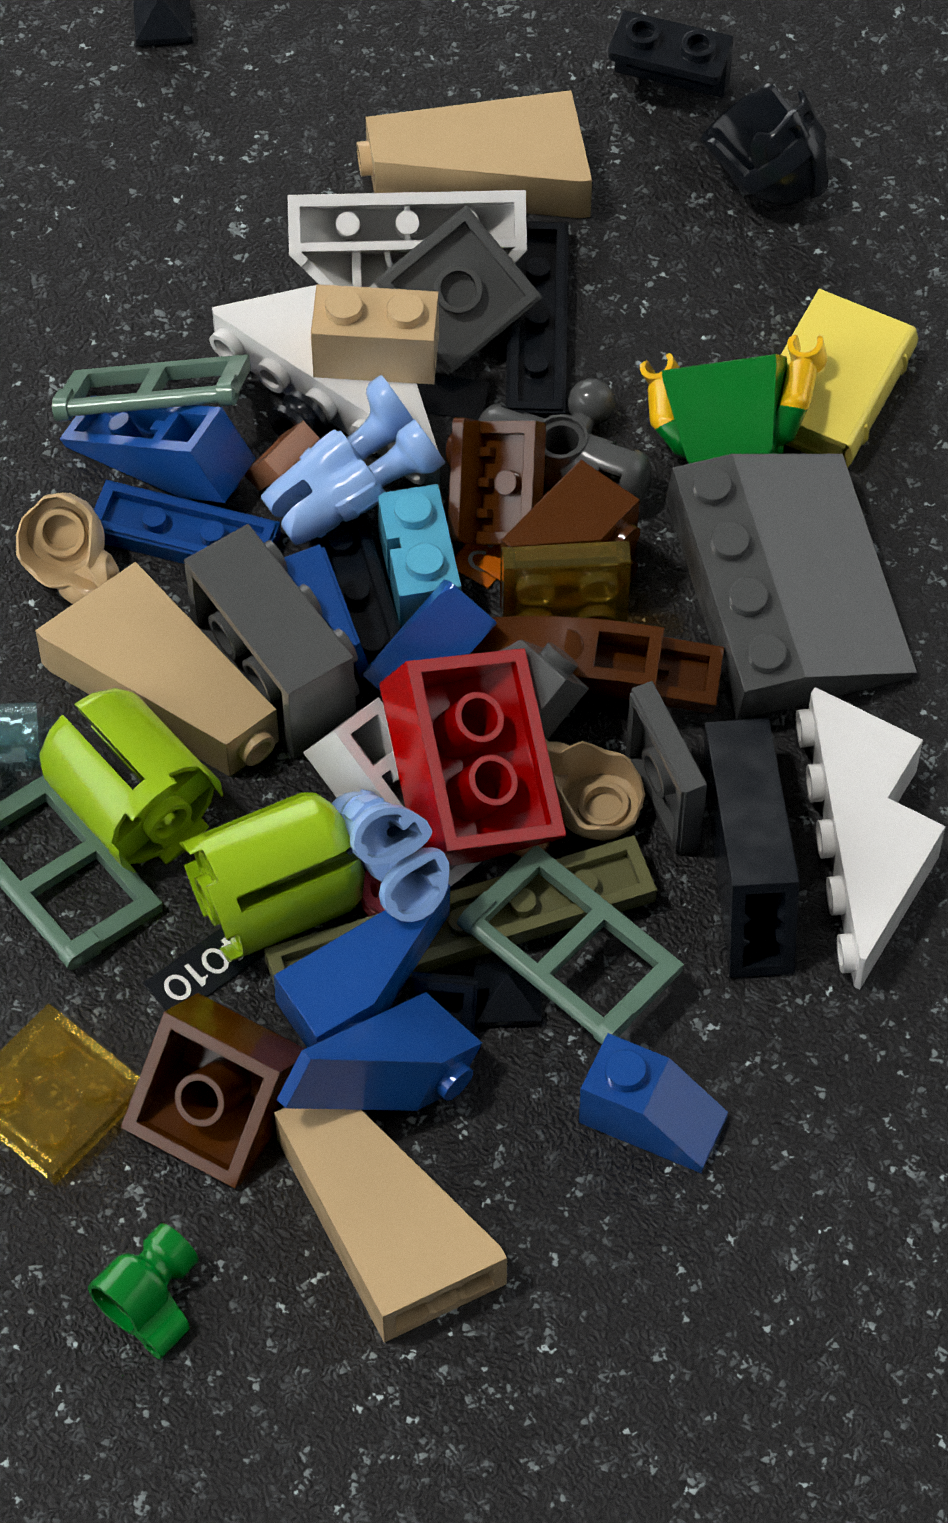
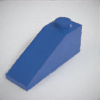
(176, 449)
(354, 974)
(386, 1062)

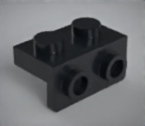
(672, 53)

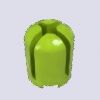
(127, 821)
(275, 872)

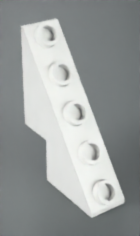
(278, 341)
(873, 842)

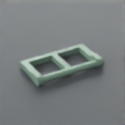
(153, 376)
(23, 893)
(599, 914)

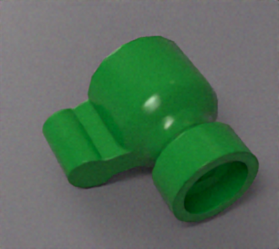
(136, 1293)

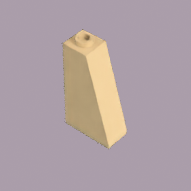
(484, 147)
(143, 643)
(388, 1220)

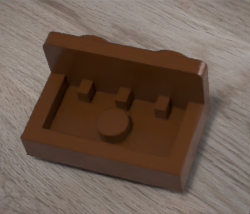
(492, 477)

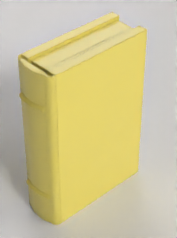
(861, 369)

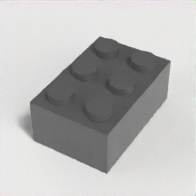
(273, 635)

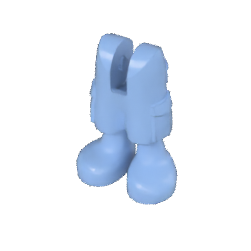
(334, 481)
(391, 850)

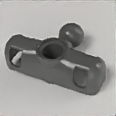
(590, 404)

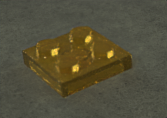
(567, 580)
(59, 1093)

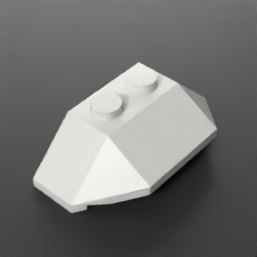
(364, 234)

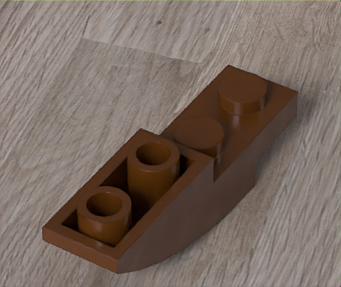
(621, 656)

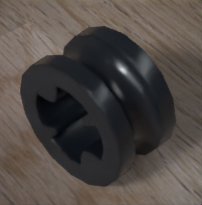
(294, 410)

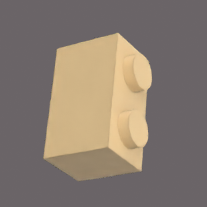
(375, 333)

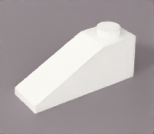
(362, 757)

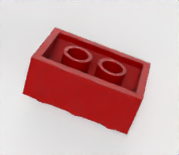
(473, 753)

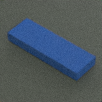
(169, 524)

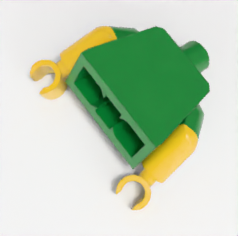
(733, 404)

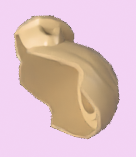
(64, 546)
(595, 789)

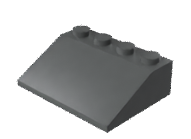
(786, 578)

